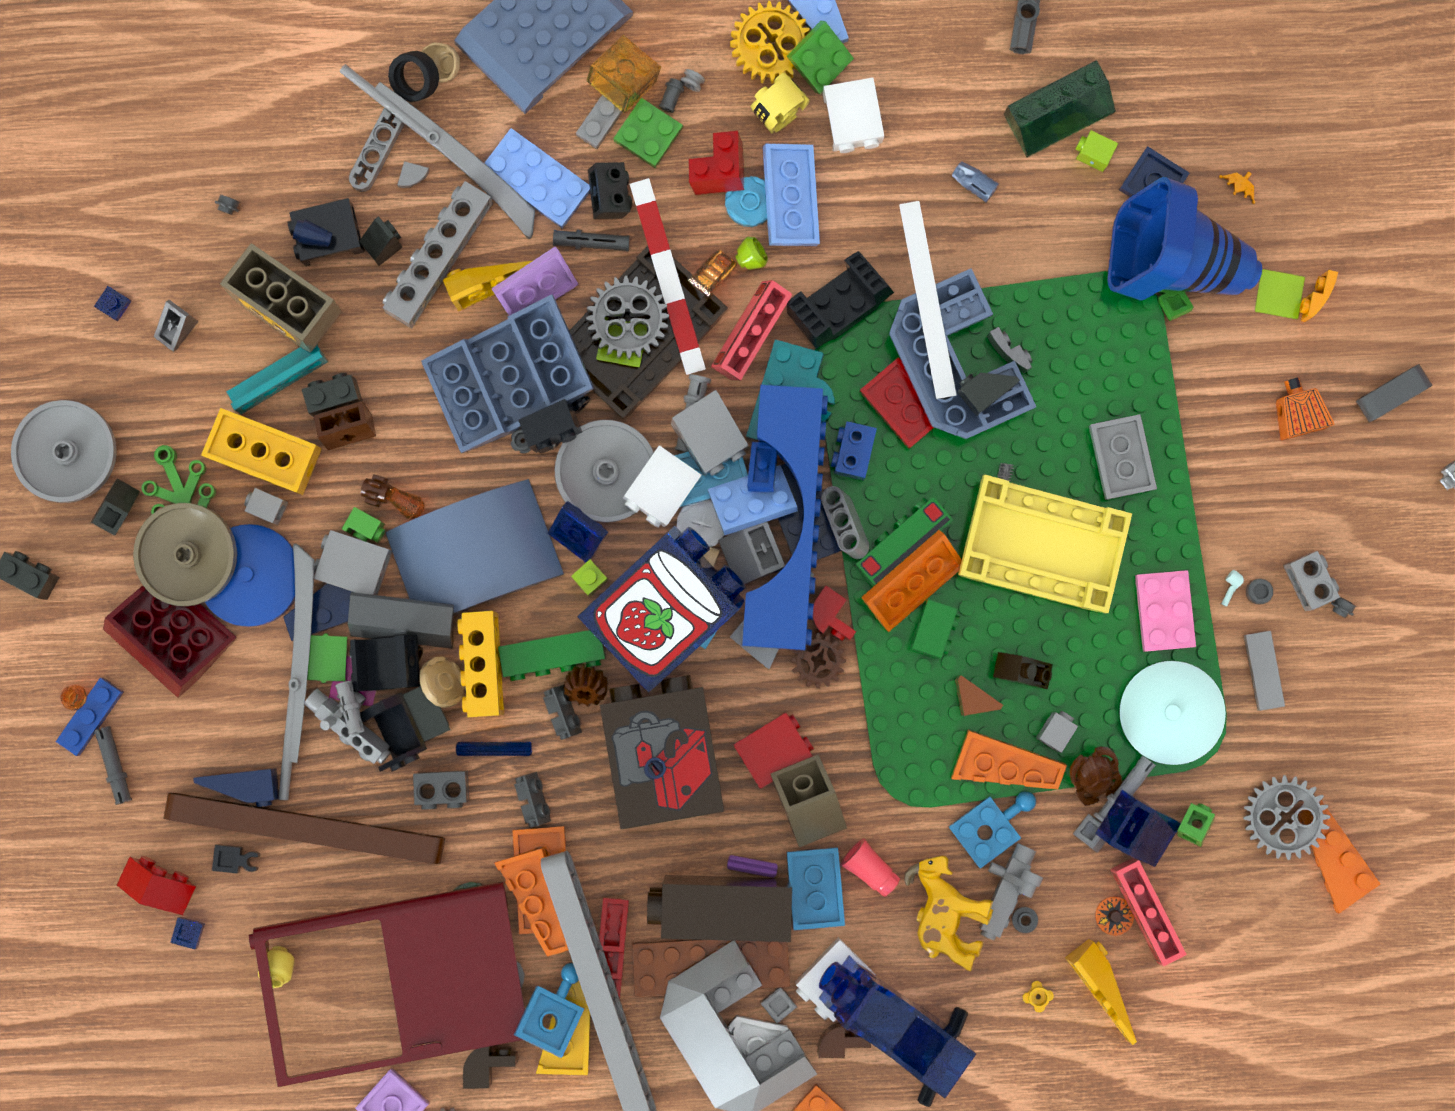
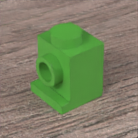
(365, 526)
(1196, 813)

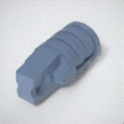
(975, 181)

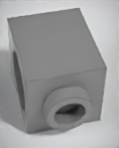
(265, 506)
(1057, 731)

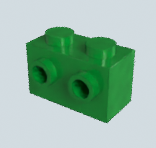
(934, 629)

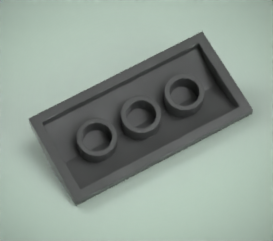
(390, 616)

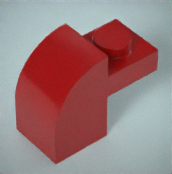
(824, 612)

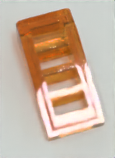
(715, 271)

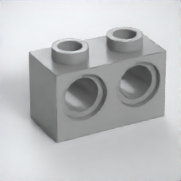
(1305, 585)

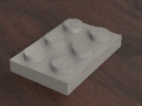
(1122, 457)

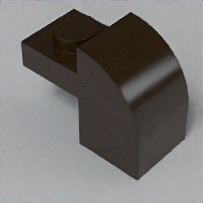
(479, 1064)

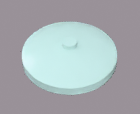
(1172, 712)

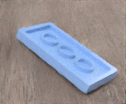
(538, 178)
(791, 195)

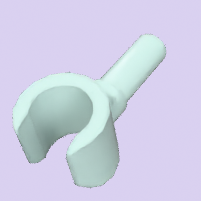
(1235, 580)

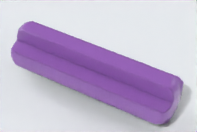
(752, 866)

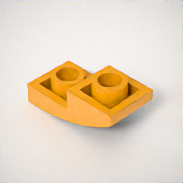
(1315, 301)

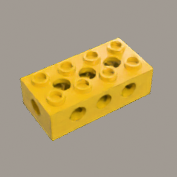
(255, 435)
(491, 676)

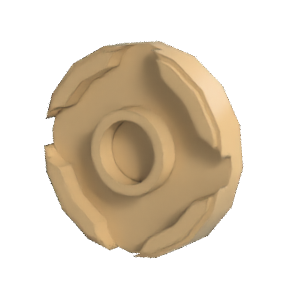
(441, 682)

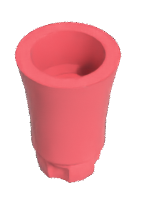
(870, 868)

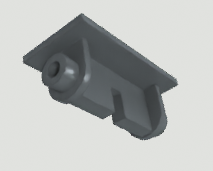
(567, 722)
(537, 810)

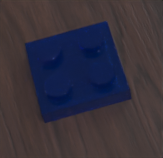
(577, 532)

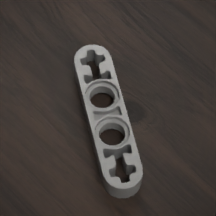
(374, 144)

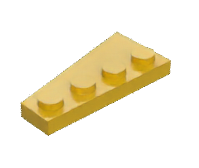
(576, 1056)

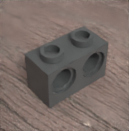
(441, 782)

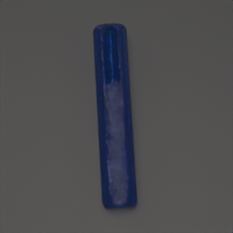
(494, 748)

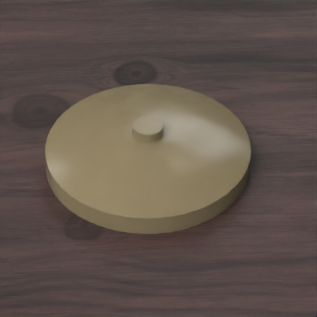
(185, 554)

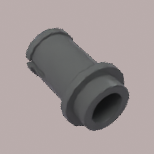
(671, 95)

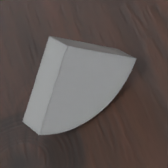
(412, 175)

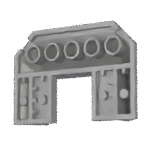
(710, 1049)

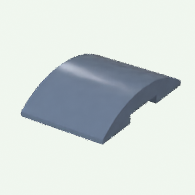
(507, 374)
(476, 549)

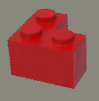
(721, 172)
(154, 886)

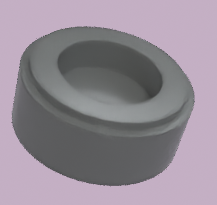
(1259, 591)

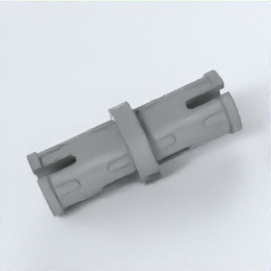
(350, 707)

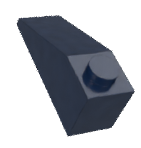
(248, 786)

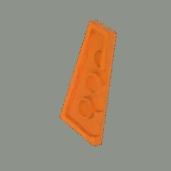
(1003, 763)
(1341, 865)
(528, 885)

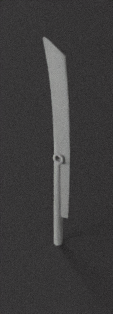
(503, 194)
(300, 660)

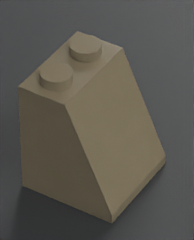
(809, 800)

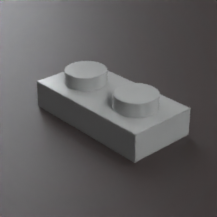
(599, 122)

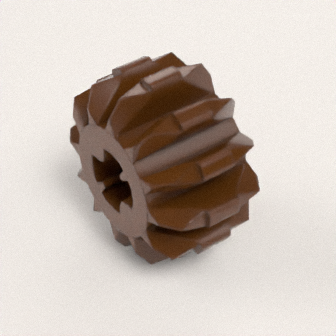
(586, 685)

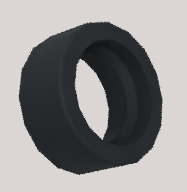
(429, 71)

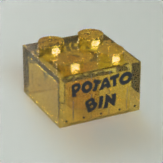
(623, 73)

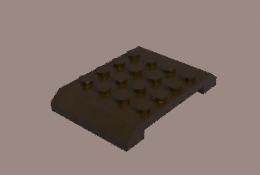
(628, 386)

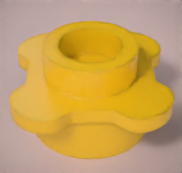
(1045, 996)

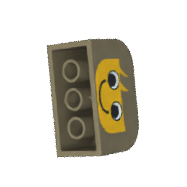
(280, 298)

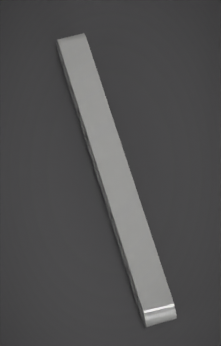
(597, 982)

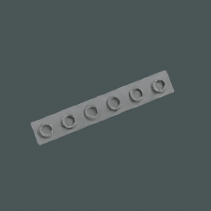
(410, 311)

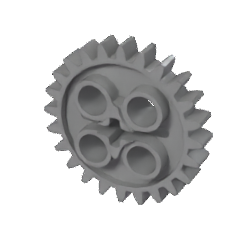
(628, 341)
(1304, 834)

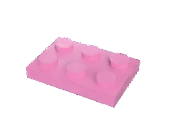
(1165, 611)

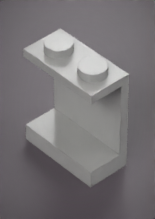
(351, 563)

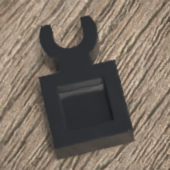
(230, 859)

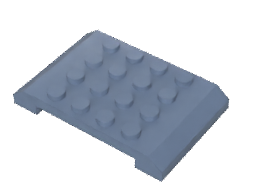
(535, 42)

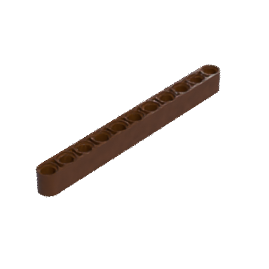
(304, 828)

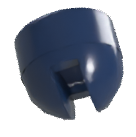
(658, 764)

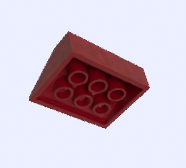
(168, 639)

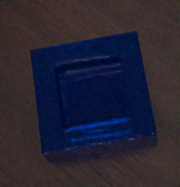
(112, 303)
(187, 933)

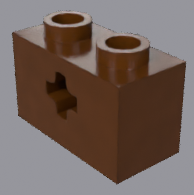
(344, 425)

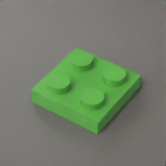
(820, 57)
(648, 133)

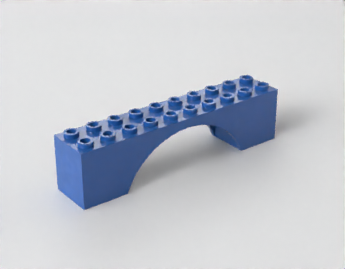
(793, 426)

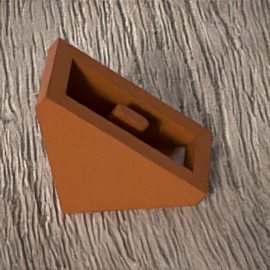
(973, 699)

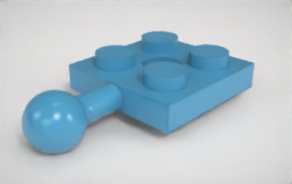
(989, 814)
(565, 1013)

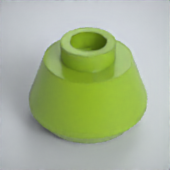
(751, 254)

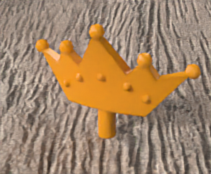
(1241, 184)

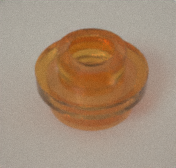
(68, 694)

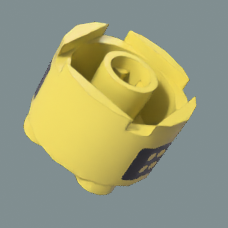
(779, 103)

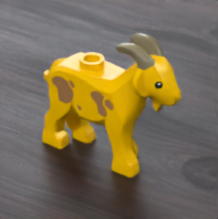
(943, 913)

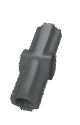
(1023, 27)

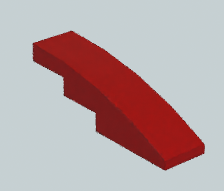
(613, 936)

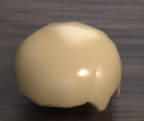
(445, 59)

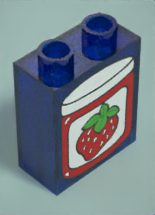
(664, 606)

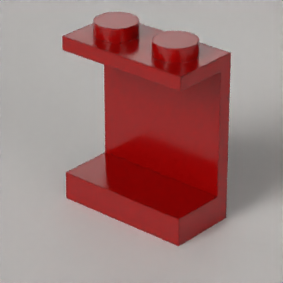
(773, 748)

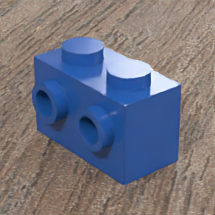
(854, 450)

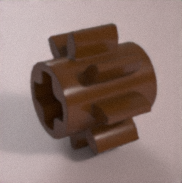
(375, 490)

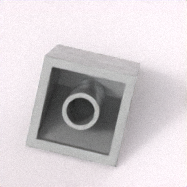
(710, 434)

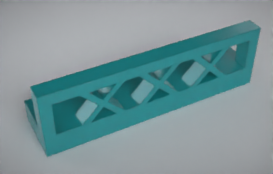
(275, 378)

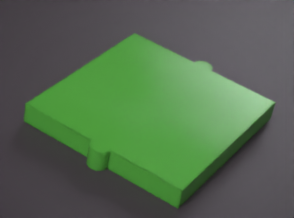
(327, 658)

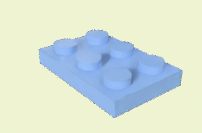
(743, 509)

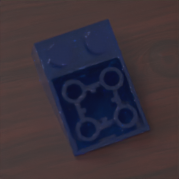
(1137, 829)

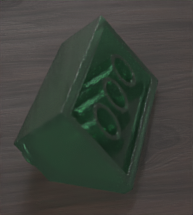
(1060, 109)

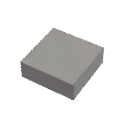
(778, 1004)

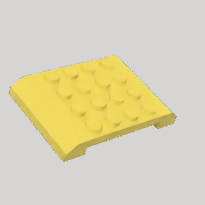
(1045, 545)

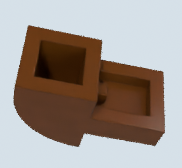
(835, 1040)

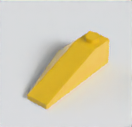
(476, 284)
(1097, 975)

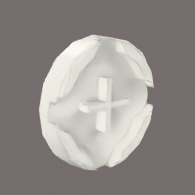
(703, 520)

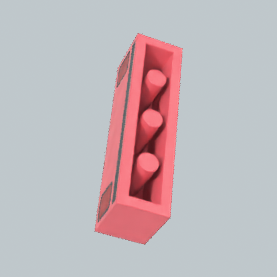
(751, 330)
(1148, 912)

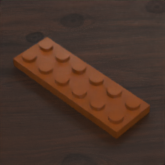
(661, 961)

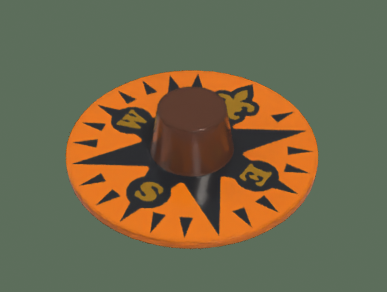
(1114, 916)

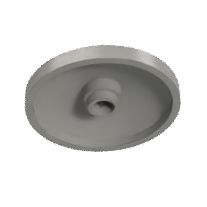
(63, 451)
(600, 468)

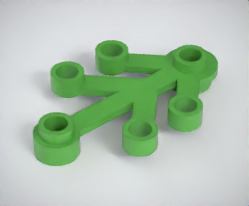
(181, 494)

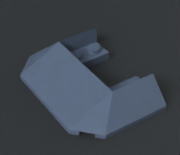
(960, 307)

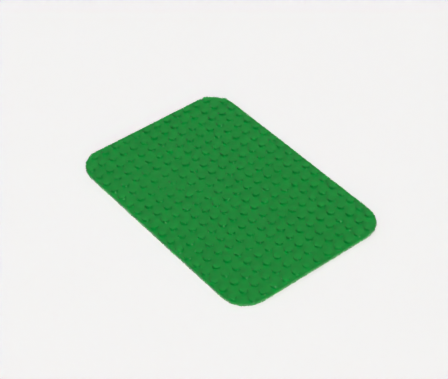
(1091, 363)

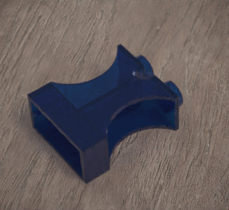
(895, 1025)

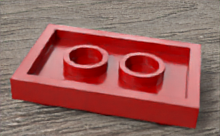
(898, 403)

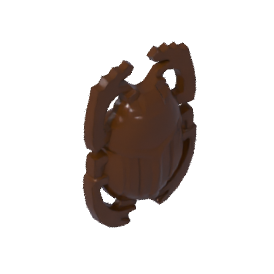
(1095, 775)

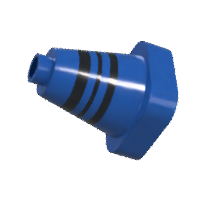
(1173, 246)

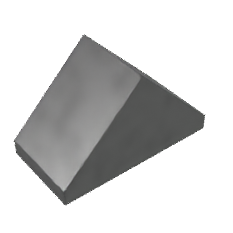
(174, 326)

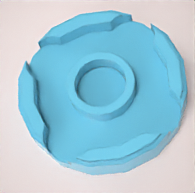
(748, 205)

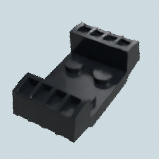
(839, 302)

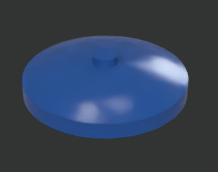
(261, 581)

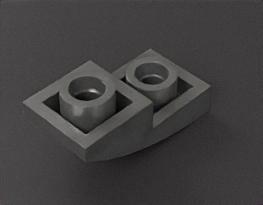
(1001, 344)

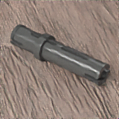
(590, 240)
(112, 763)

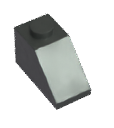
(985, 389)

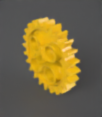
(751, 53)

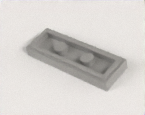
(1264, 670)

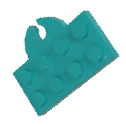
(792, 367)

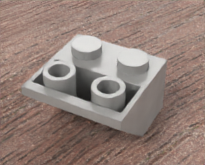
(752, 553)

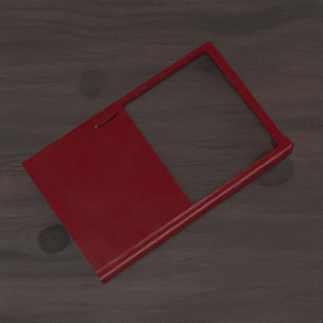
(447, 973)

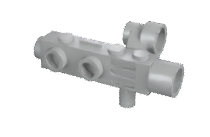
(367, 743)
(1014, 881)

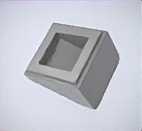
(1086, 833)

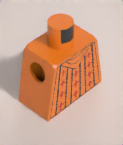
(1301, 411)

